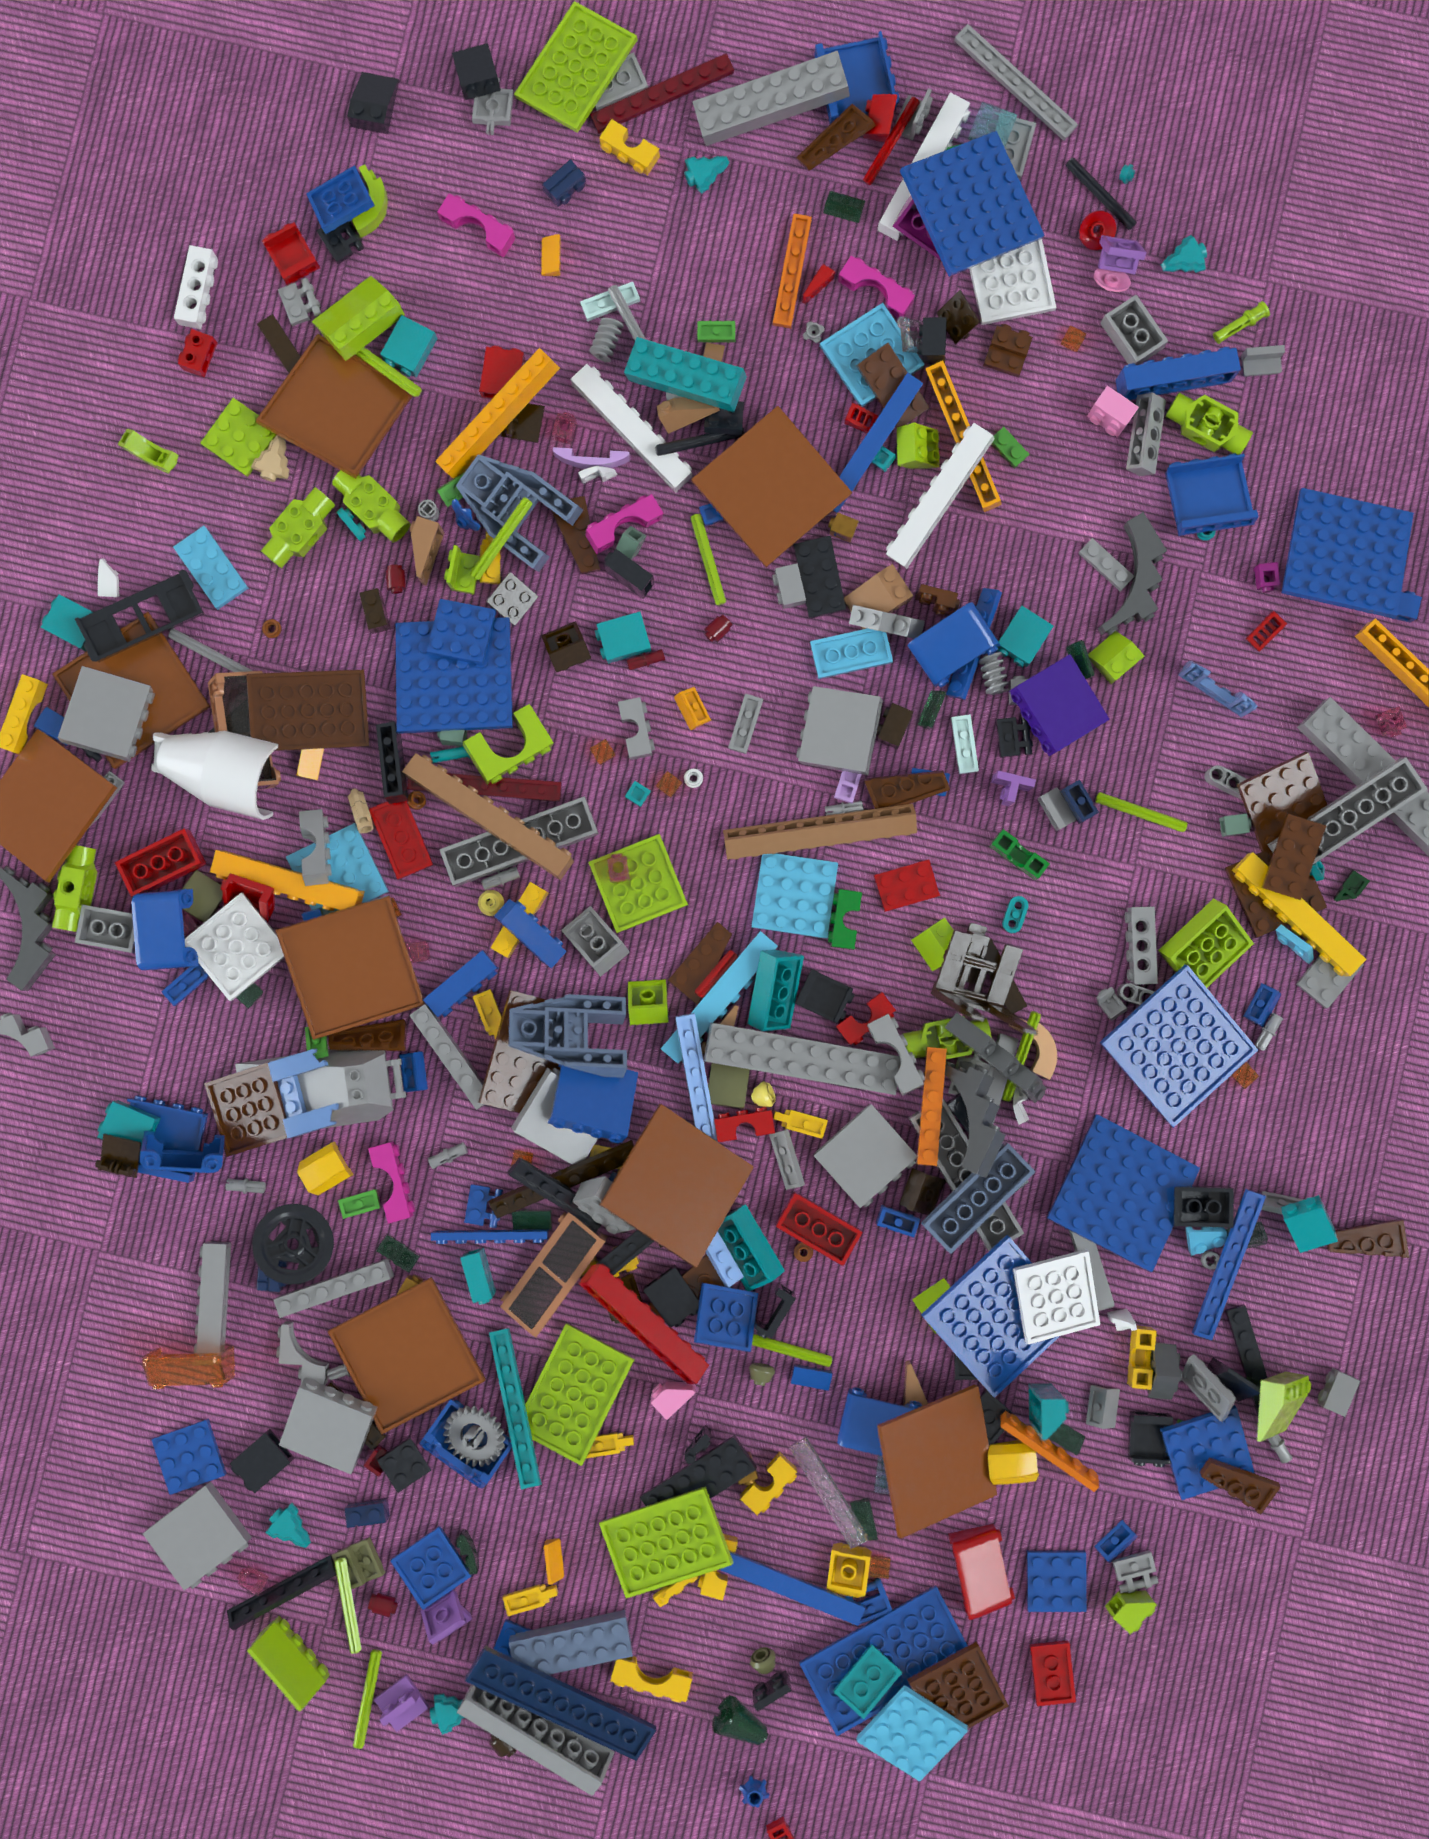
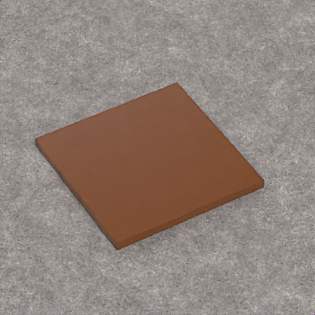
(334, 407)
(771, 486)
(149, 663)
(48, 804)
(350, 967)
(677, 1185)
(406, 1355)
(936, 1460)

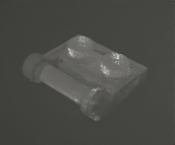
(909, 338)

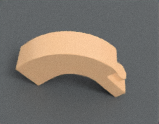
(1045, 1052)

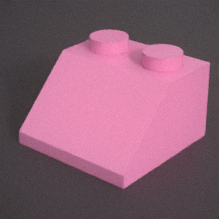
(671, 1396)

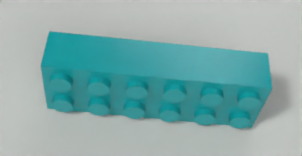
(685, 374)

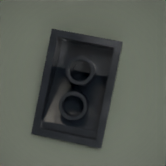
(373, 103)
(1203, 1206)
(1233, 1381)

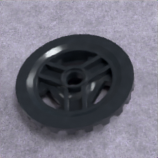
(310, 1261)

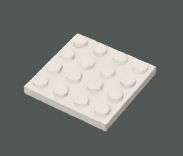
(1013, 285)
(236, 946)
(1056, 1296)

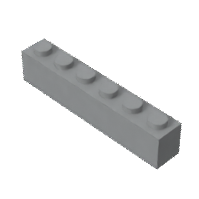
(449, 1053)
(333, 1287)
(213, 1297)

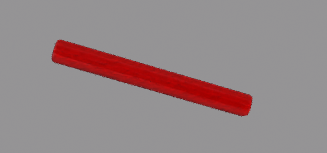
(891, 140)

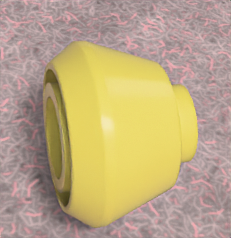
(496, 900)
(763, 1095)

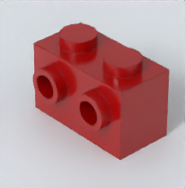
(197, 353)

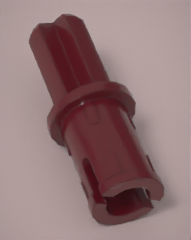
(646, 659)

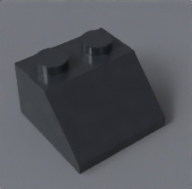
(933, 340)

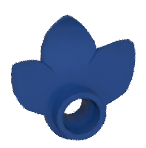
(464, 517)

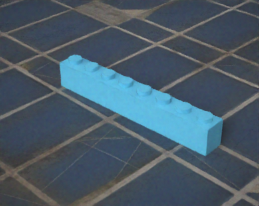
(723, 992)

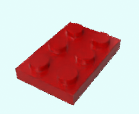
(906, 885)
(1052, 1673)

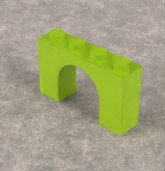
(493, 766)

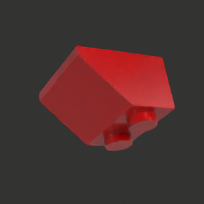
(881, 111)

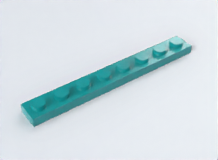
(515, 1408)

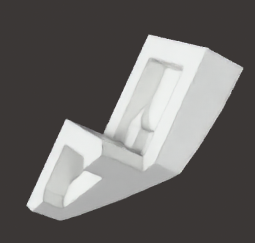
(593, 472)
(107, 580)
(1019, 1110)
(1122, 1320)

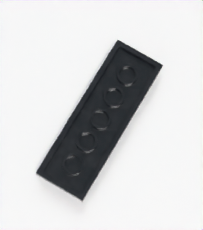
(713, 1470)

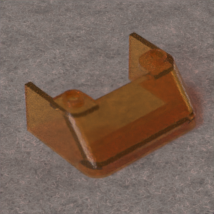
(189, 1369)

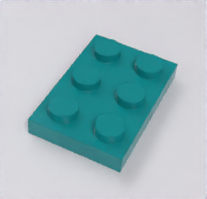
(867, 1681)

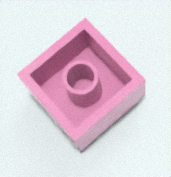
(1112, 411)

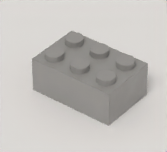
(1134, 331)
(106, 929)
(588, 1199)

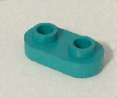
(347, 518)
(1015, 915)

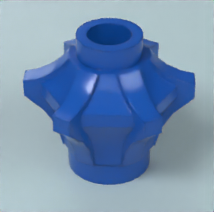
(754, 1792)

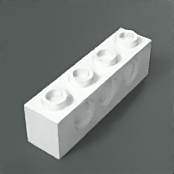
(196, 258)

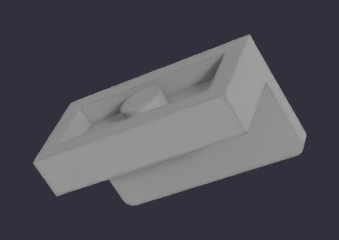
(1262, 360)
(1056, 809)
(1102, 1407)

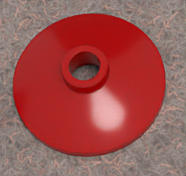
(1106, 227)

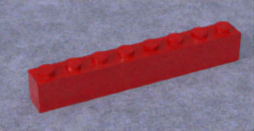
(644, 1323)

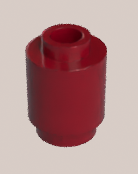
(395, 579)
(718, 628)
(383, 1604)

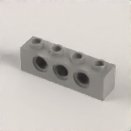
(1146, 434)
(1148, 937)

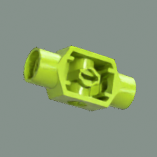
(1209, 423)
(372, 505)
(298, 528)
(74, 888)
(937, 1036)

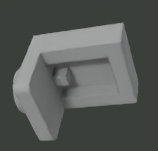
(1110, 1003)

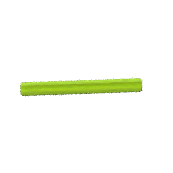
(389, 372)
(501, 538)
(708, 559)
(1141, 812)
(1022, 1053)
(791, 1350)
(348, 1605)
(367, 1699)

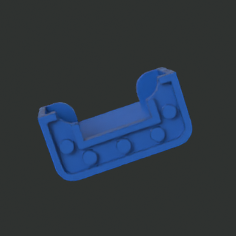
(953, 644)
(161, 930)
(155, 1158)
(861, 1418)
(434, 1444)

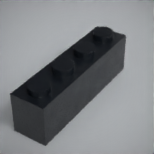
(392, 763)

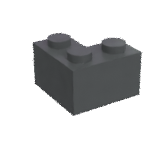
(1166, 1371)

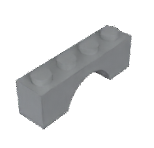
(315, 866)
(885, 1032)

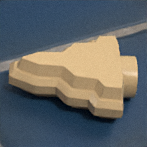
(273, 461)
(360, 811)

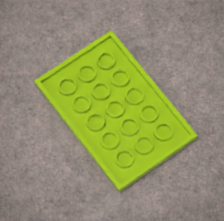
(576, 66)
(575, 1393)
(666, 1542)

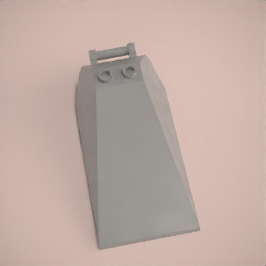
(353, 1080)

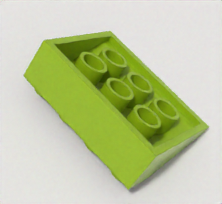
(359, 317)
(1207, 943)
(1280, 1401)
(289, 1662)

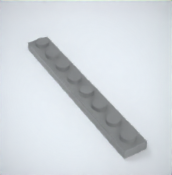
(1015, 82)

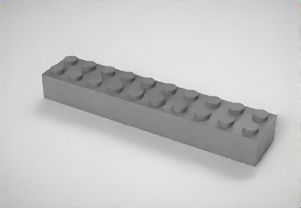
(1359, 759)
(801, 1058)

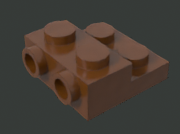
(1008, 350)
(943, 601)

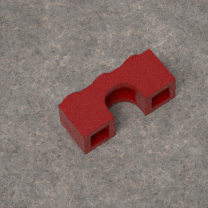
(853, 1031)
(727, 1125)

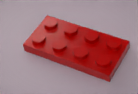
(401, 838)

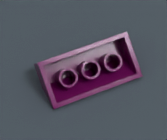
(911, 225)

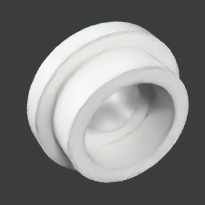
(697, 773)

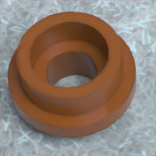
(266, 626)
(420, 797)
(798, 1256)

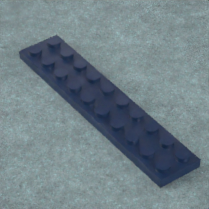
(560, 1703)

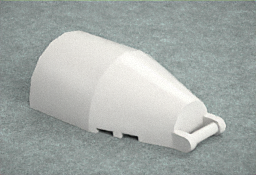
(215, 768)

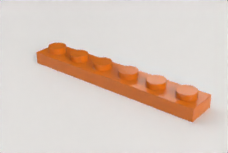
(792, 270)
(931, 1106)
(1051, 1452)

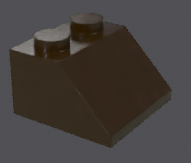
(566, 647)

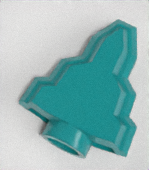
(703, 171)
(1187, 257)
(288, 1526)
(445, 1712)

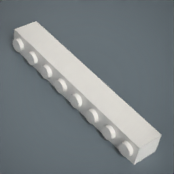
(937, 140)
(630, 426)
(940, 495)

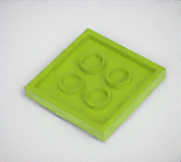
(238, 437)

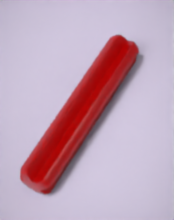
(716, 974)

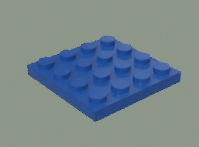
(1201, 1438)

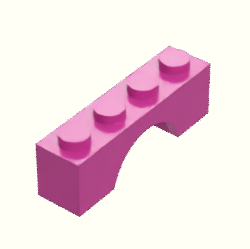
(457, 213)
(858, 274)
(644, 512)
(386, 1158)

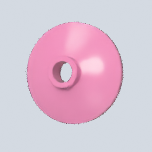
(1112, 280)

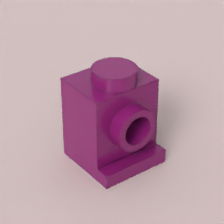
(1271, 572)

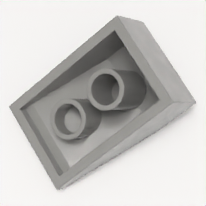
(595, 941)

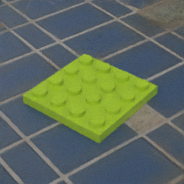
(651, 887)

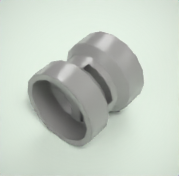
(431, 513)

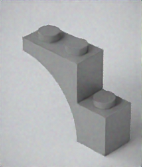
(886, 622)
(37, 1039)
(291, 1353)

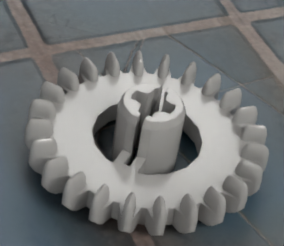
(470, 1449)

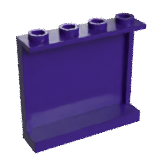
(1059, 705)

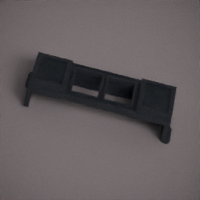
(104, 635)

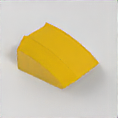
(323, 1169)
(1012, 1463)
(849, 1570)

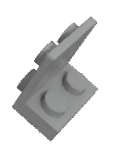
(916, 122)

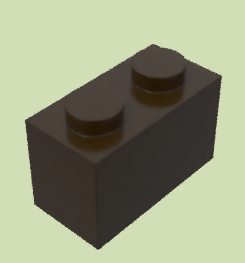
(375, 611)
(894, 726)

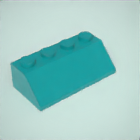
(775, 990)
(749, 1248)
(1046, 1408)

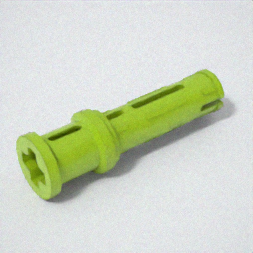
(1249, 318)

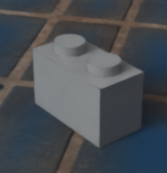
(789, 586)
(1338, 1392)

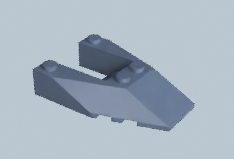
(495, 492)
(560, 1032)

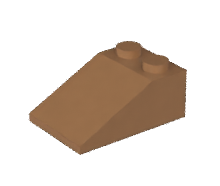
(426, 542)
(882, 592)

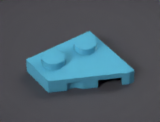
(1298, 945)
(1205, 1239)

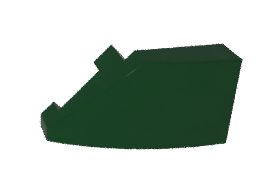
(1351, 887)

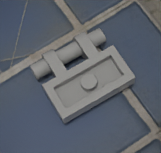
(294, 305)
(1134, 1566)

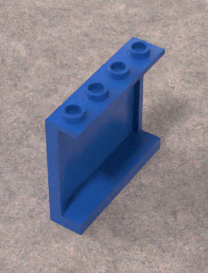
(865, 71)
(1210, 494)
(594, 1103)
(178, 1128)

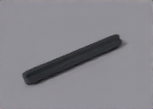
(1101, 194)
(693, 442)

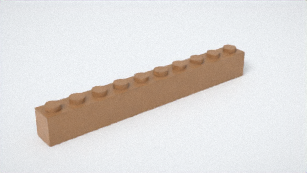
(489, 817)
(820, 831)

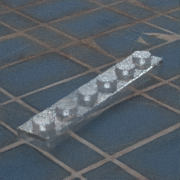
(829, 1492)

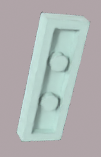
(604, 304)
(964, 744)

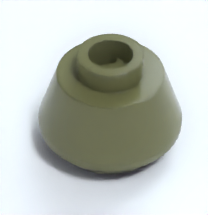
(761, 1373)
(763, 1660)

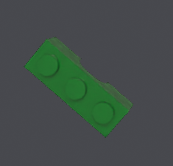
(1023, 859)
(845, 902)

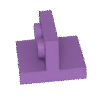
(1120, 254)
(1012, 784)
(444, 1617)
(400, 1703)

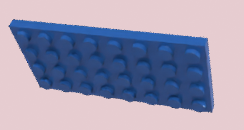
(909, 1636)

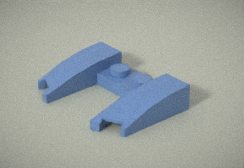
(1197, 676)
(298, 1119)

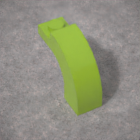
(371, 219)
(148, 452)

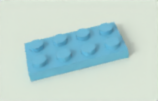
(210, 567)
(850, 652)

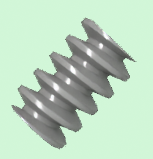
(604, 338)
(993, 674)

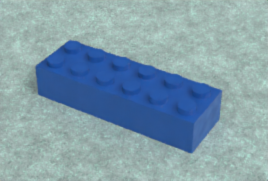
(1179, 373)

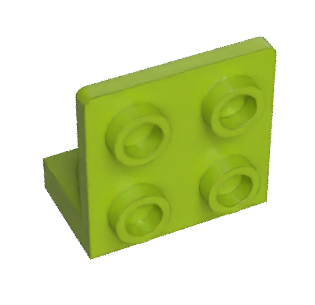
(458, 574)

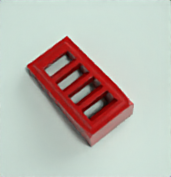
(820, 281)
(861, 412)
(1272, 615)
(777, 1825)

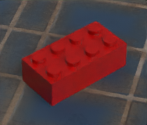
(161, 862)
(818, 1228)

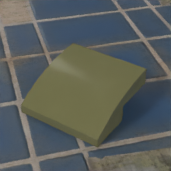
(206, 896)
(728, 1085)
(362, 1562)

